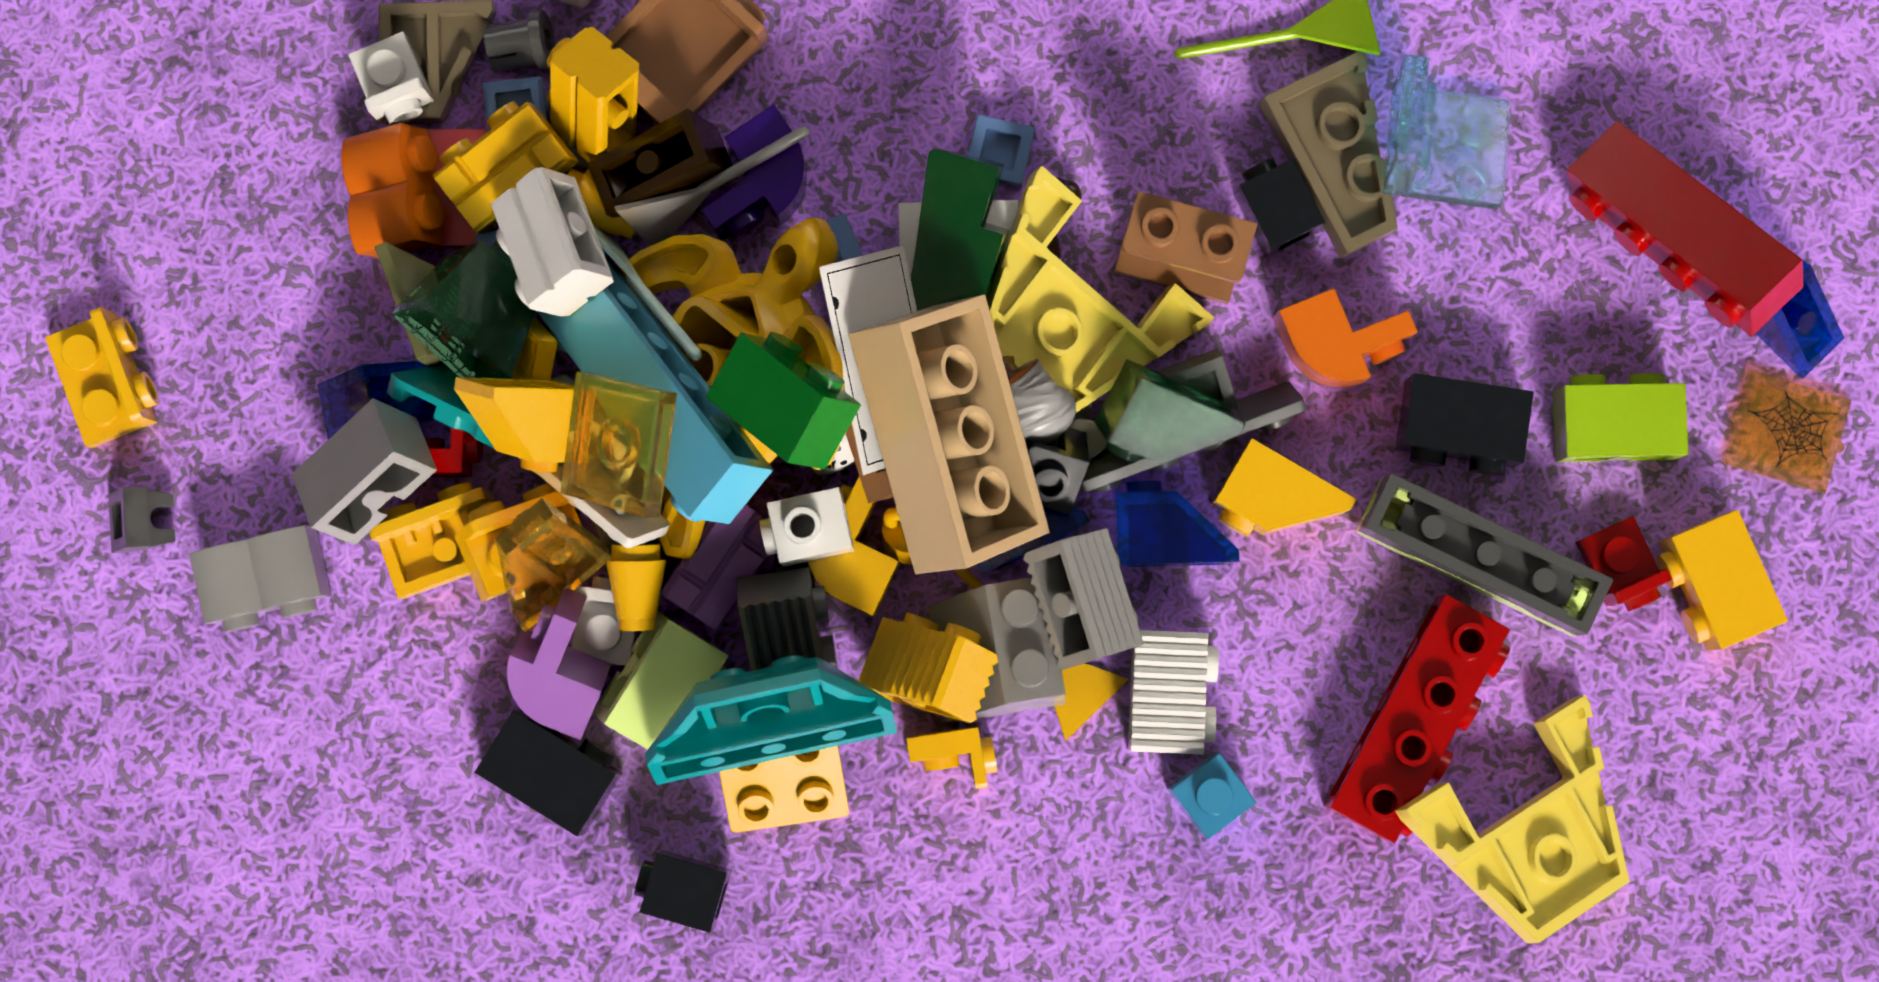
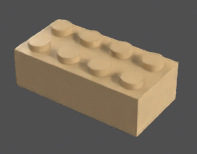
(949, 435)

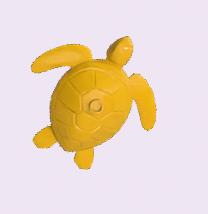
(730, 303)

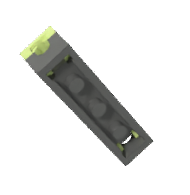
(1484, 555)

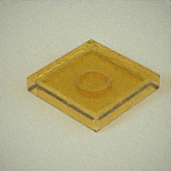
(618, 444)

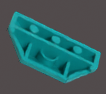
(765, 717)

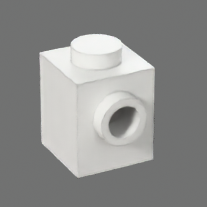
(807, 527)

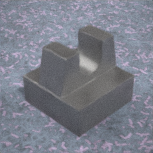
(131, 522)

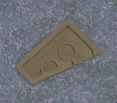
(1332, 137)

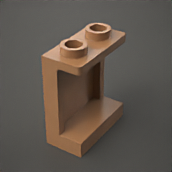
(687, 50)
(1185, 246)

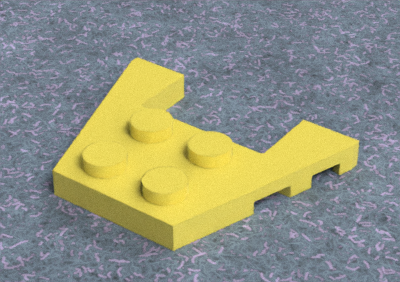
(1059, 319)
(1548, 854)

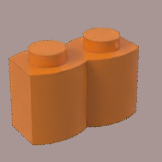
(392, 189)

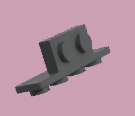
(1207, 373)

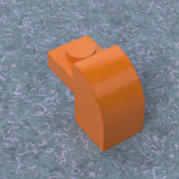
(1326, 347)

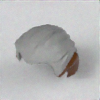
(1041, 404)

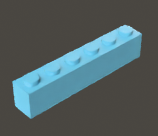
(710, 457)

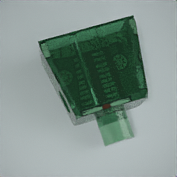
(470, 312)

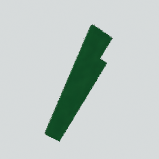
(954, 243)

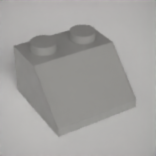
(1013, 629)

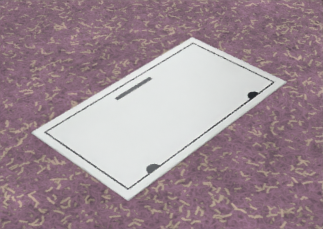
(859, 296)

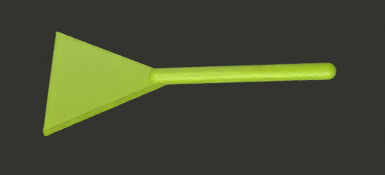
(1336, 23)

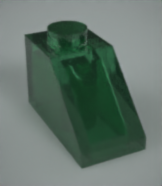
(1162, 417)

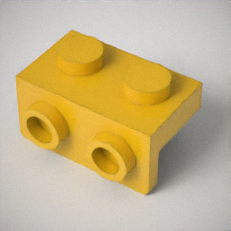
(421, 542)

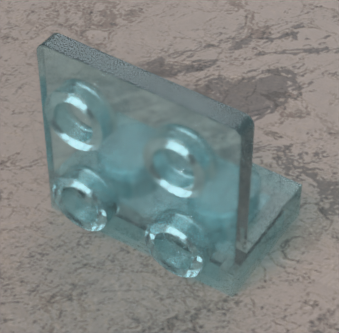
(1444, 142)

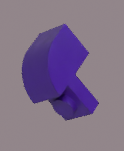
(773, 183)

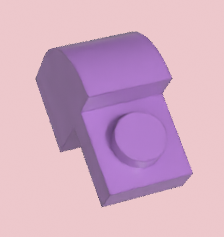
(549, 677)

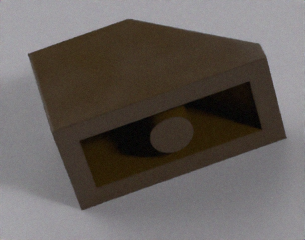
(660, 161)

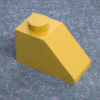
(521, 417)
(1274, 493)

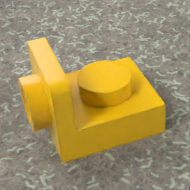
(942, 749)

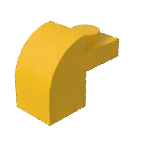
(861, 575)

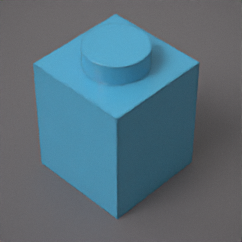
(1211, 795)

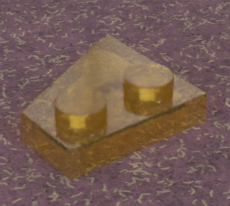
(542, 557)

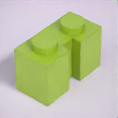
(1620, 420)

